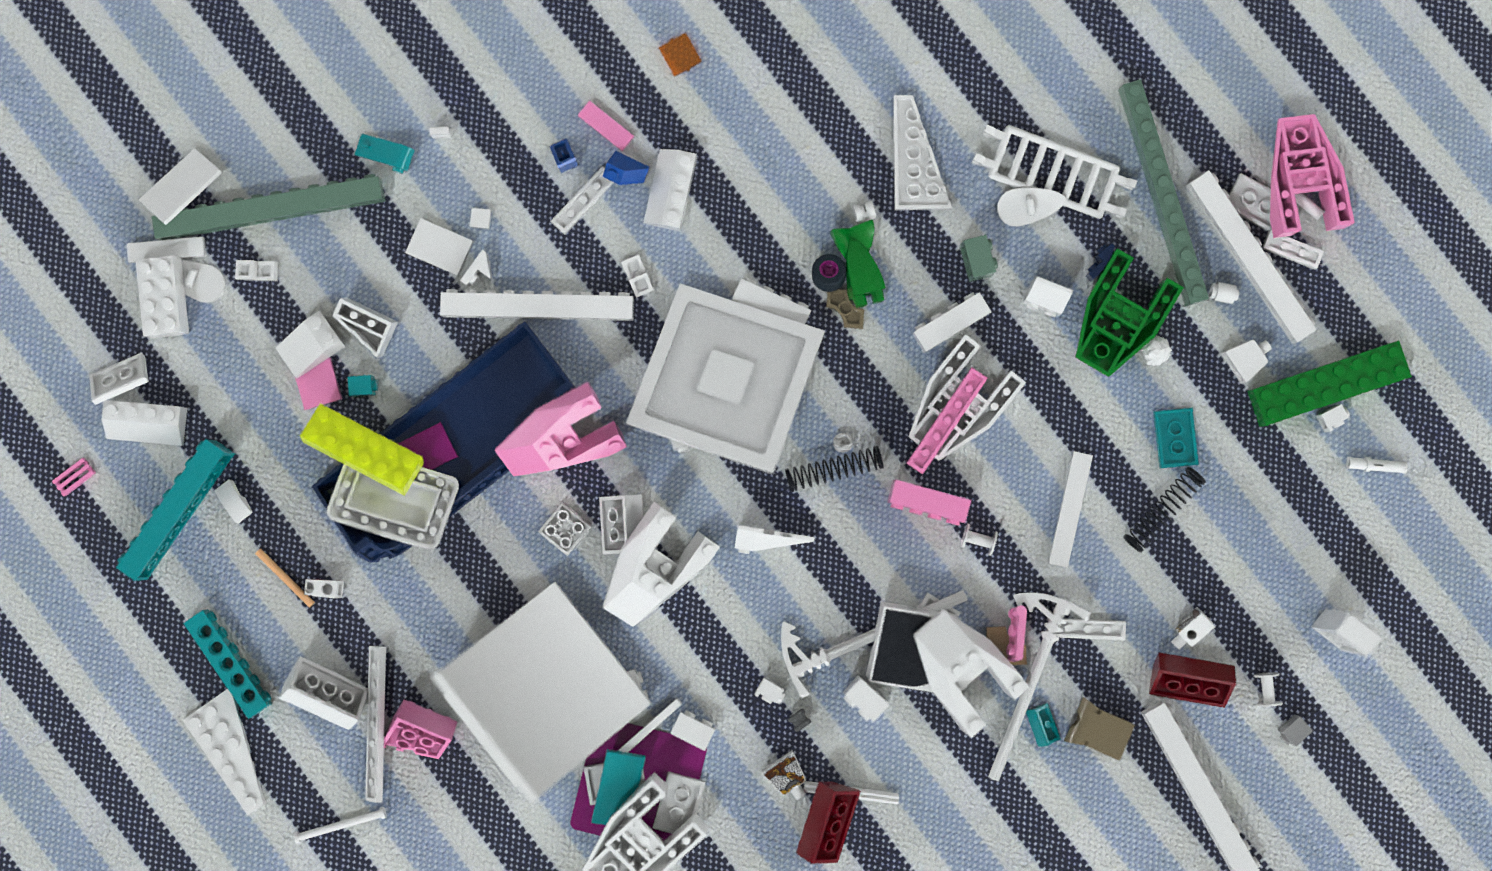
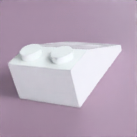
(309, 345)

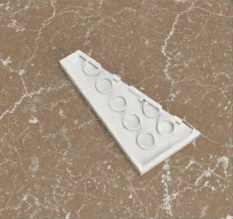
(915, 168)
(225, 743)

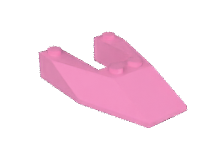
(1306, 164)
(550, 442)

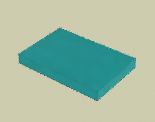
(1176, 438)

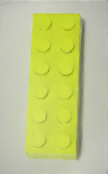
(362, 449)

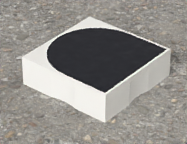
(895, 654)

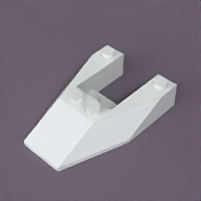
(980, 413)
(648, 577)
(953, 658)
(633, 845)

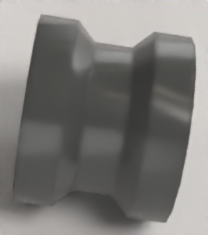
(799, 720)

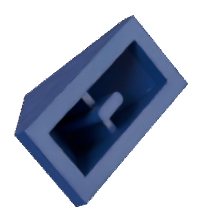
(563, 155)

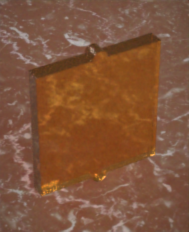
(680, 54)

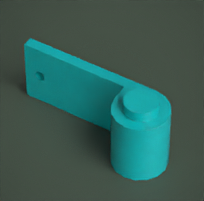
(385, 152)

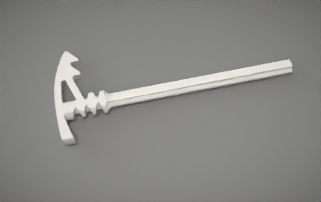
(1049, 636)
(826, 655)

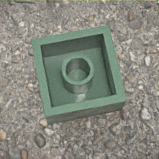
(978, 258)

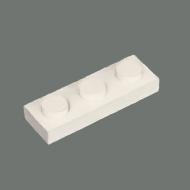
(1293, 250)

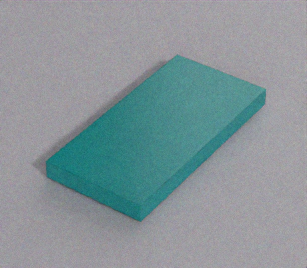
(617, 783)

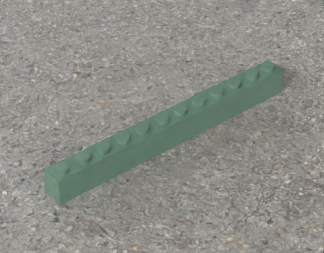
(1163, 192)
(271, 208)

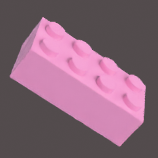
(929, 501)

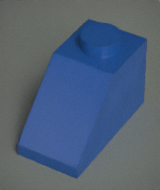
(625, 170)

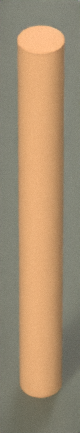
(284, 577)

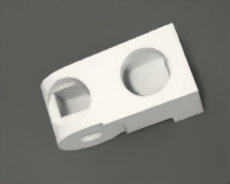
(324, 588)

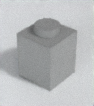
(1294, 731)

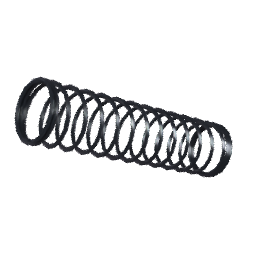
(876, 451)
(1199, 480)

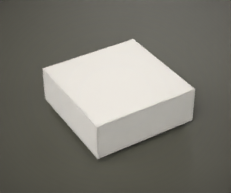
(441, 132)
(480, 218)

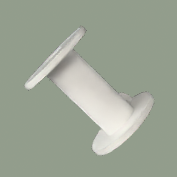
(979, 539)
(1267, 689)

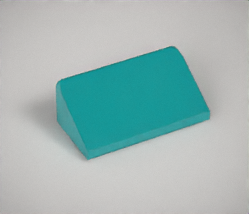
(1043, 725)

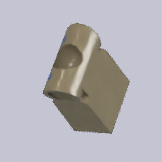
(1099, 730)

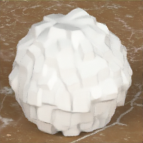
(1156, 351)

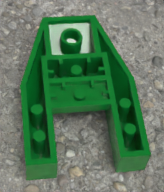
(1116, 326)

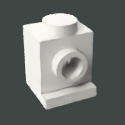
(1333, 417)
(770, 691)

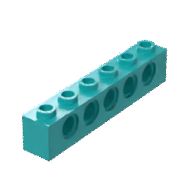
(196, 627)

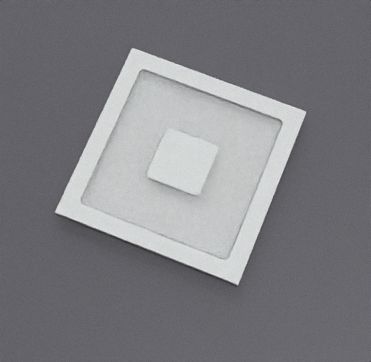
(726, 378)

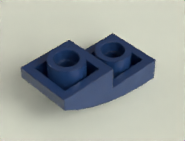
(1103, 257)

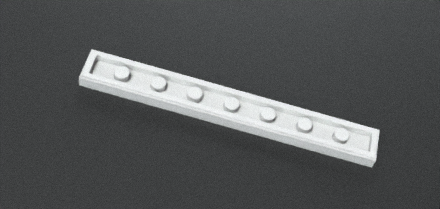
(375, 724)

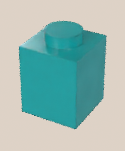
(362, 385)

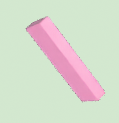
(605, 126)

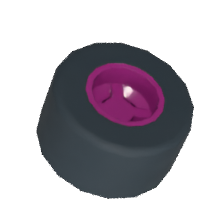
(826, 266)

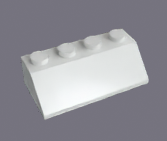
(670, 189)
(144, 422)
(324, 693)

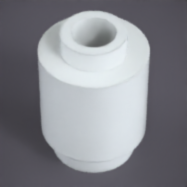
(1224, 292)

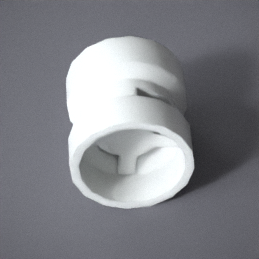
(864, 212)

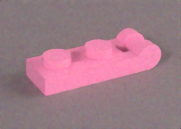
(1016, 633)

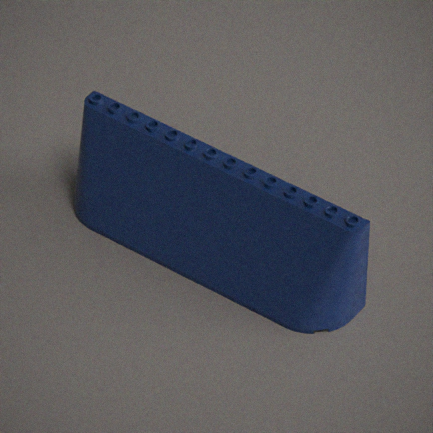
(478, 413)

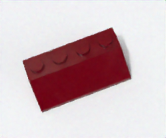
(1192, 680)
(827, 822)

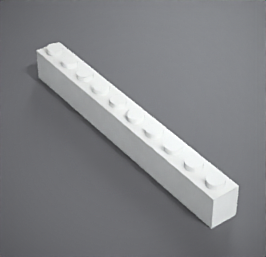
(1251, 257)
(537, 306)
(1199, 789)

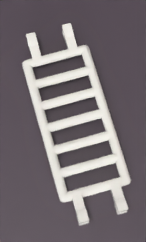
(1114, 178)

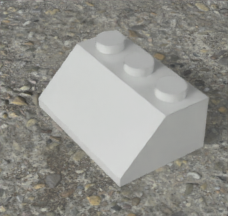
(618, 520)

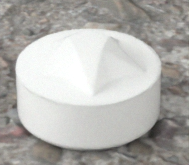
(842, 442)

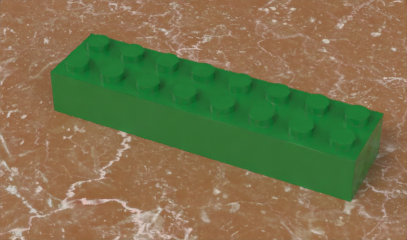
(1329, 383)

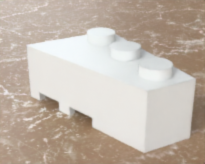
(367, 325)

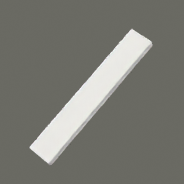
(1070, 509)

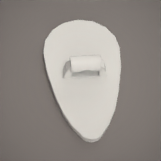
(1028, 205)
(202, 281)

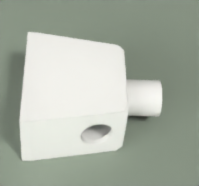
(1247, 359)

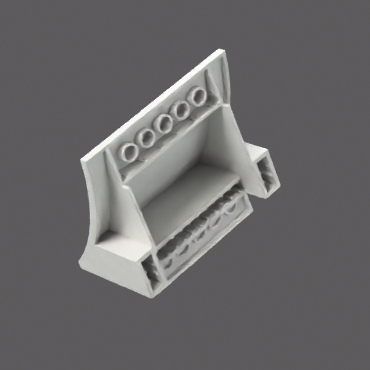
(541, 692)

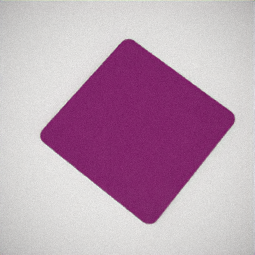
(662, 754)

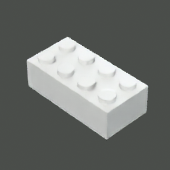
(162, 296)
(1347, 632)

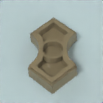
(851, 316)

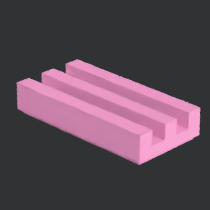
(60, 486)

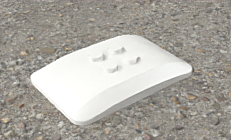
(410, 519)

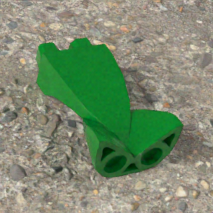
(861, 270)

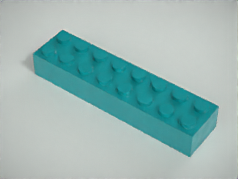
(175, 510)

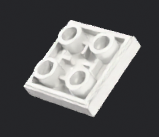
(565, 529)

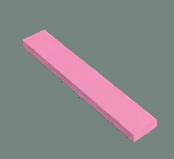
(947, 420)

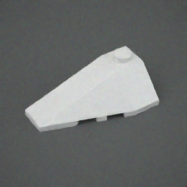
(756, 539)

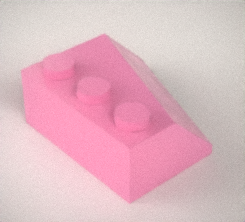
(419, 730)

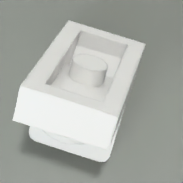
(480, 264)

